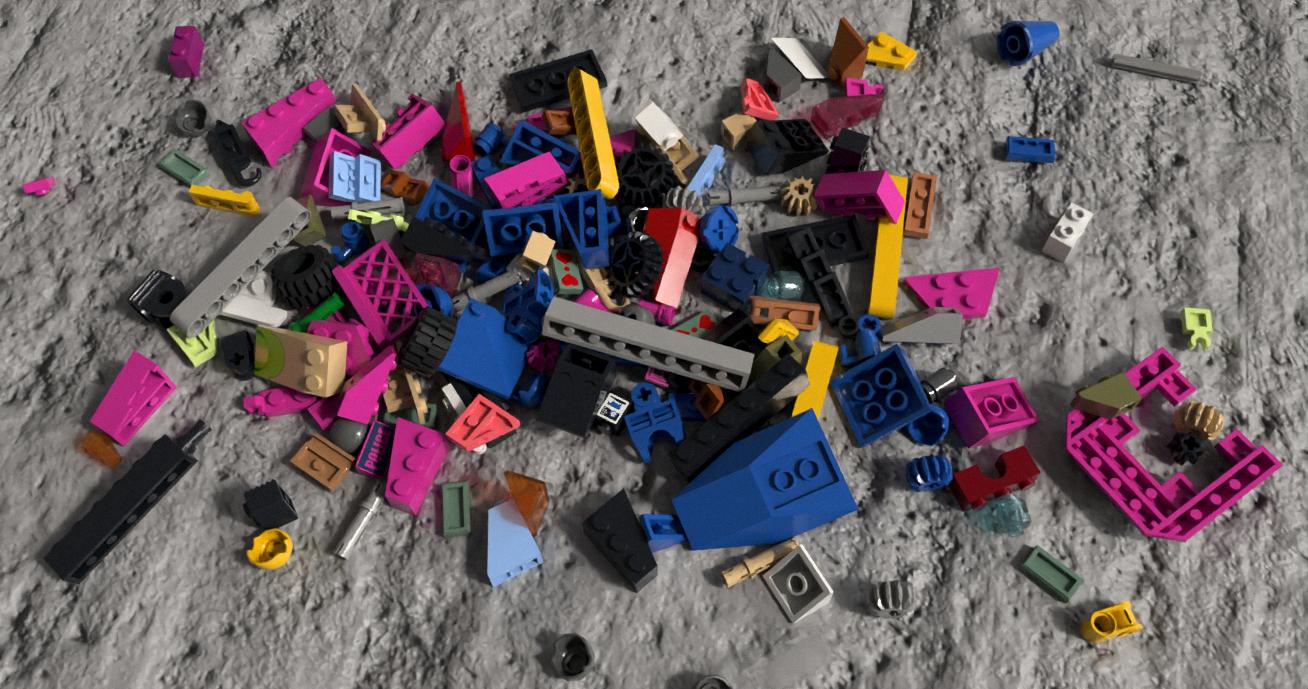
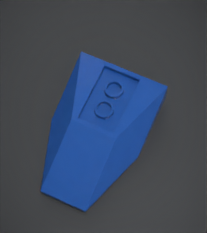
(766, 489)

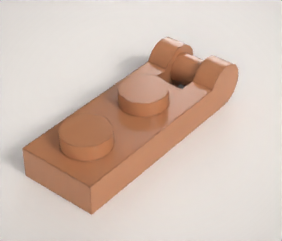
(799, 314)

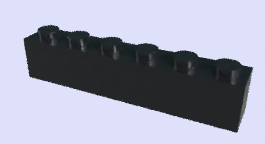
(740, 417)
(120, 510)

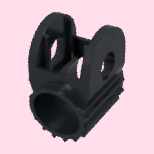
(158, 297)

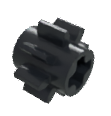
(1185, 448)

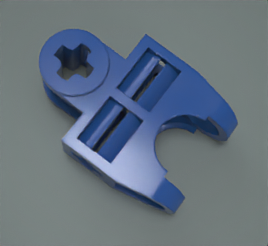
(528, 306)
(653, 420)

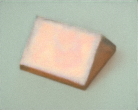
(530, 497)

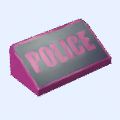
(376, 451)

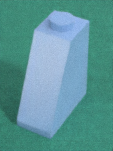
(509, 543)

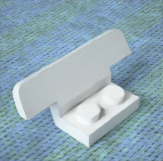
(255, 303)

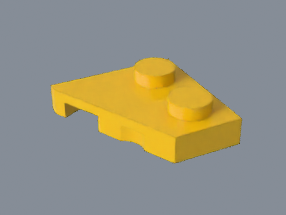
(890, 52)

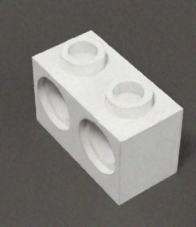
(1067, 232)

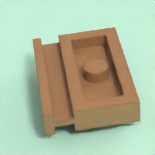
(323, 461)

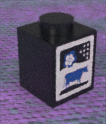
(612, 412)

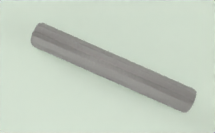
(1156, 68)

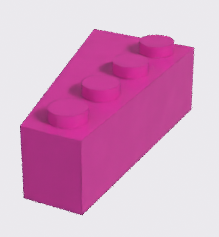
(282, 123)

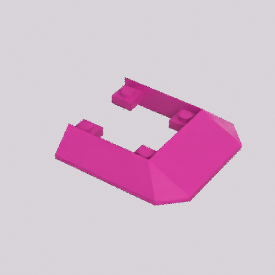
(1176, 507)

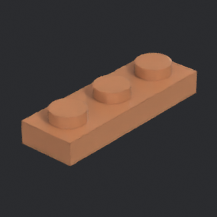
(920, 205)

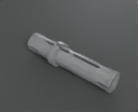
(743, 195)
(394, 205)
(486, 289)
(359, 524)

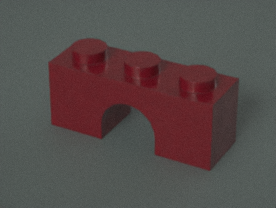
(974, 489)

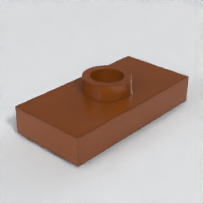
(559, 122)

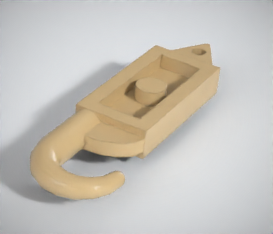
(599, 284)

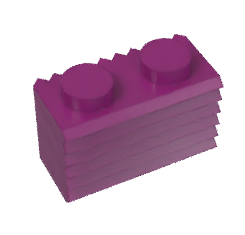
(186, 52)

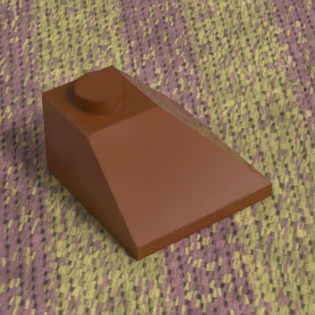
(848, 54)

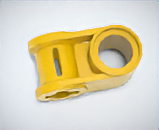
(1115, 622)

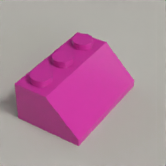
(317, 176)

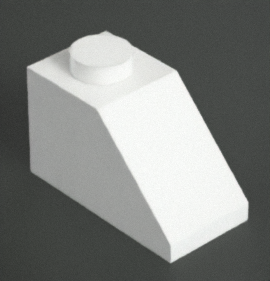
(658, 125)

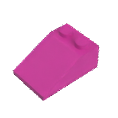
(990, 411)

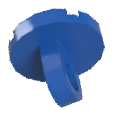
(718, 228)

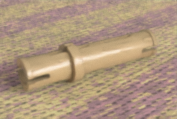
(751, 566)

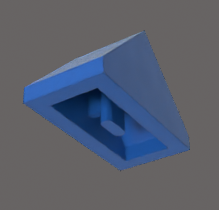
(662, 531)

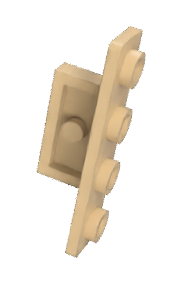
(360, 115)
(681, 155)
(404, 391)

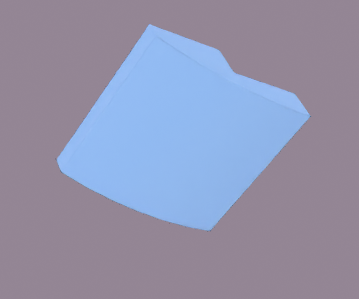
(354, 178)

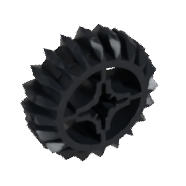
(659, 166)
(635, 264)

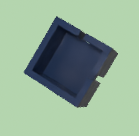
(731, 278)

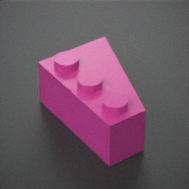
(408, 132)
(132, 398)

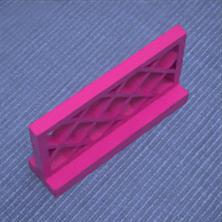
(362, 301)

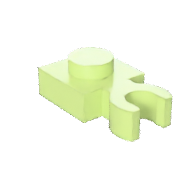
(1198, 325)

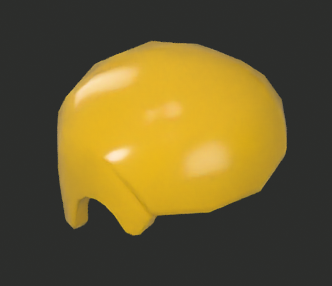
(270, 549)

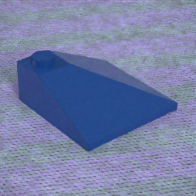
(456, 211)
(486, 351)
(881, 395)

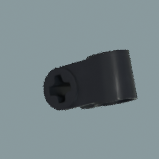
(239, 354)

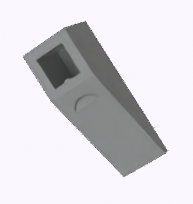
(931, 325)

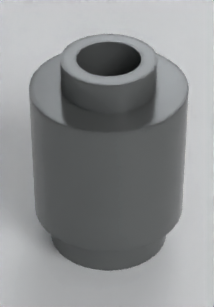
(939, 384)

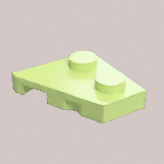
(371, 218)
(197, 348)

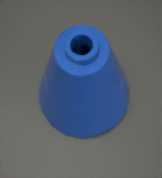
(1025, 39)

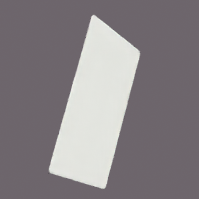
(801, 57)

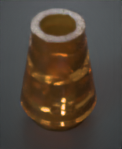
(101, 448)

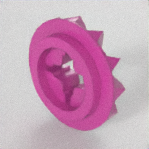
(536, 355)

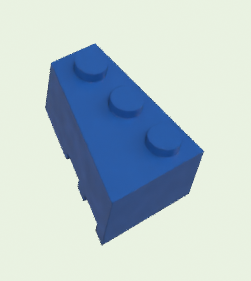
(531, 142)
(587, 224)

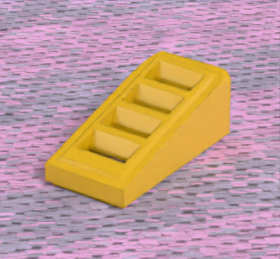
(777, 329)

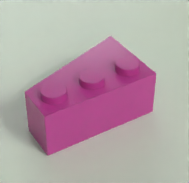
(526, 182)
(860, 193)
(414, 464)

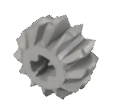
(683, 198)
(891, 599)

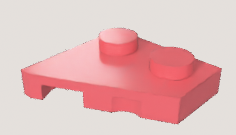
(756, 100)
(481, 424)

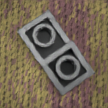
(323, 123)

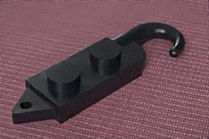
(234, 153)

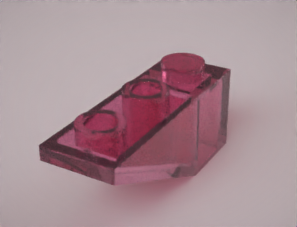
(844, 112)
(439, 272)

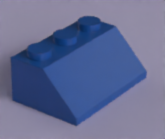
(510, 227)

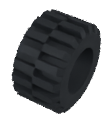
(305, 276)
(427, 342)

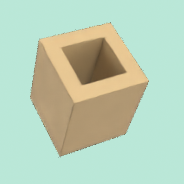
(736, 128)
(536, 252)

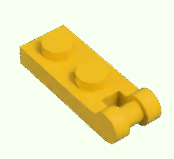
(224, 200)

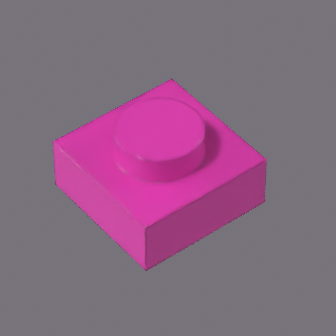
(39, 186)

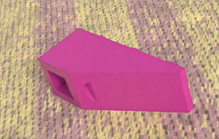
(362, 390)

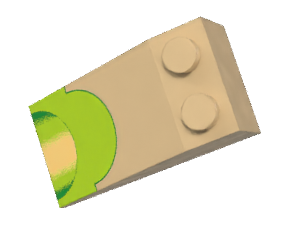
(300, 360)

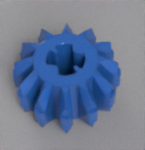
(928, 473)

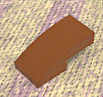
(400, 185)
(708, 397)

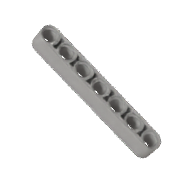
(240, 267)

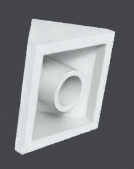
(798, 584)

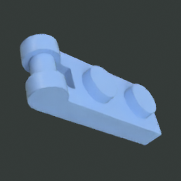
(705, 174)

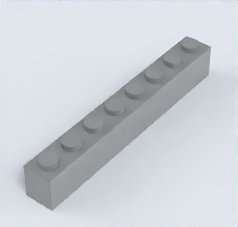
(647, 344)

